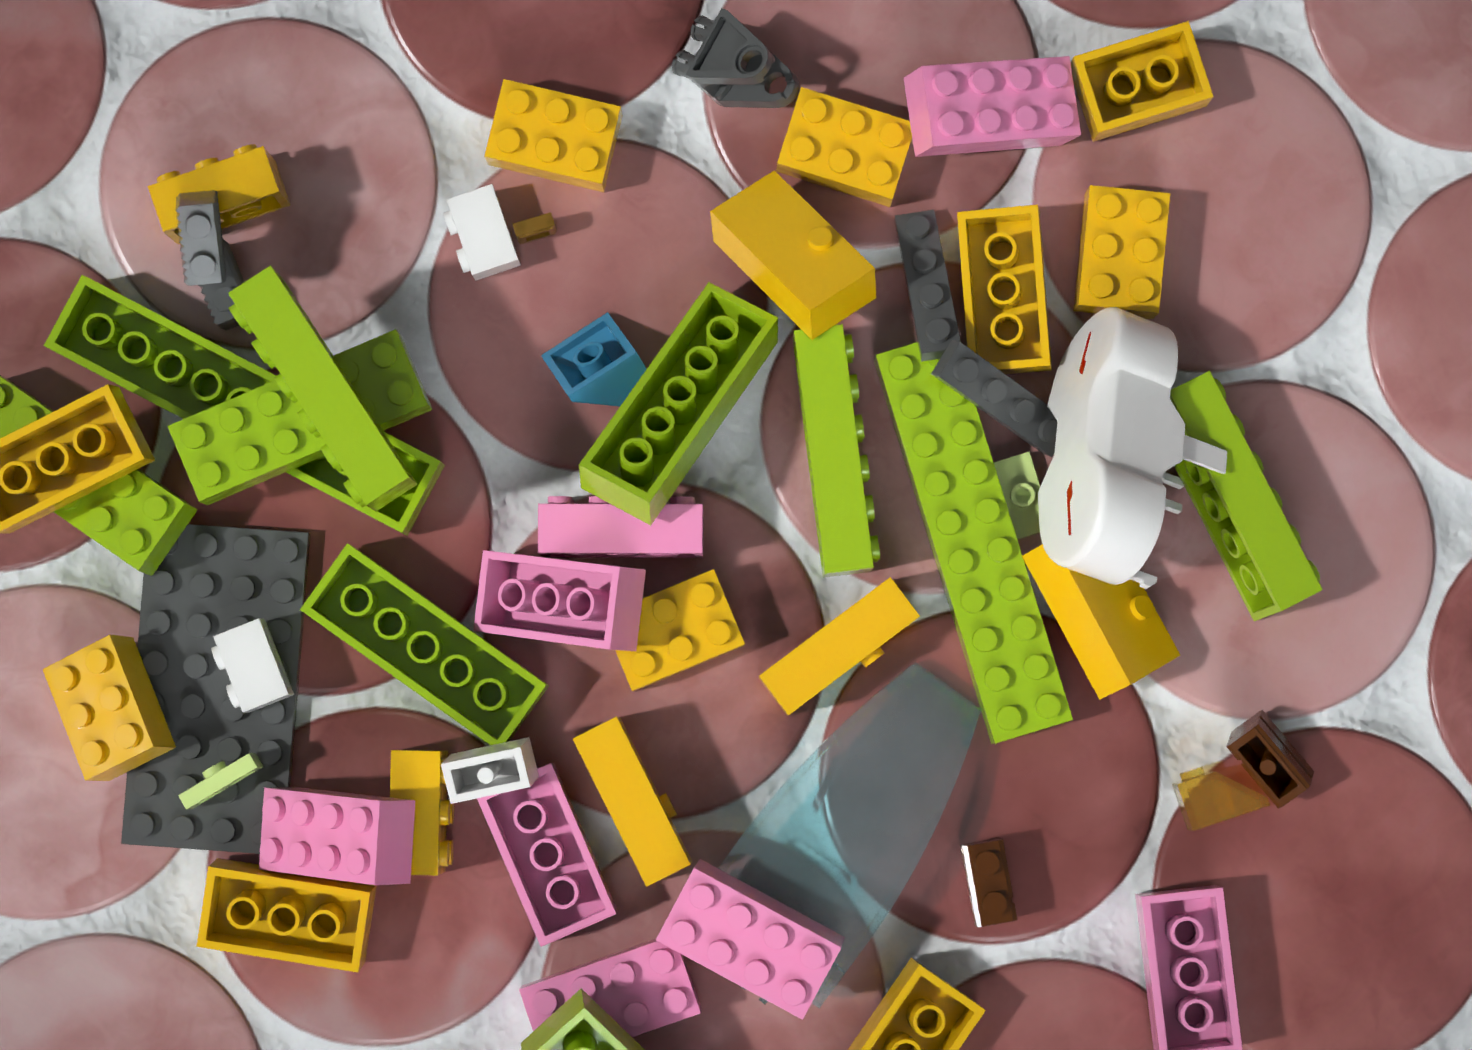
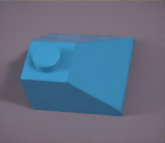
(596, 364)

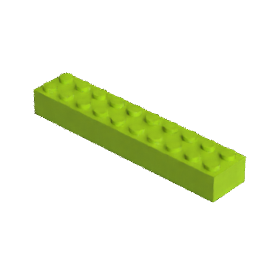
(194, 374)
(973, 548)

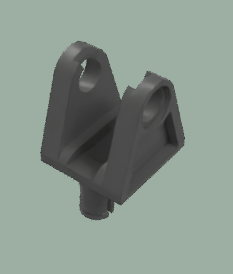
(734, 65)

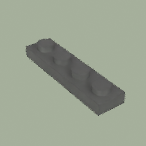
(927, 283)
(998, 396)

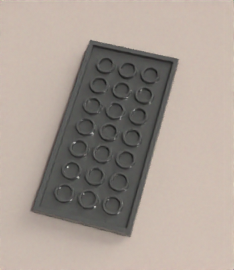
(201, 589)

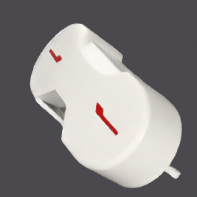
(1113, 446)

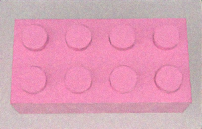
(992, 106)
(609, 532)
(559, 600)
(337, 835)
(548, 857)
(751, 939)
(1188, 969)
(635, 986)

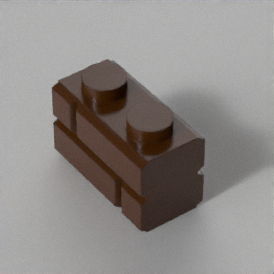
(1270, 759)
(988, 882)

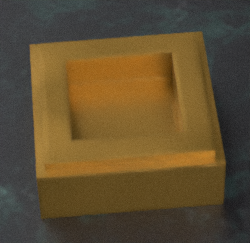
(535, 228)

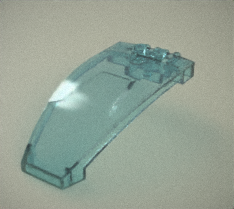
(860, 812)

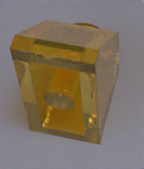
(1213, 798)

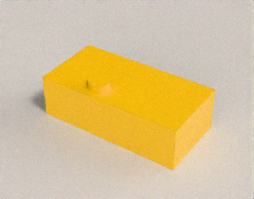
(793, 254)
(1005, 287)
(68, 456)
(1106, 624)
(839, 646)
(633, 801)
(286, 916)
(919, 1014)

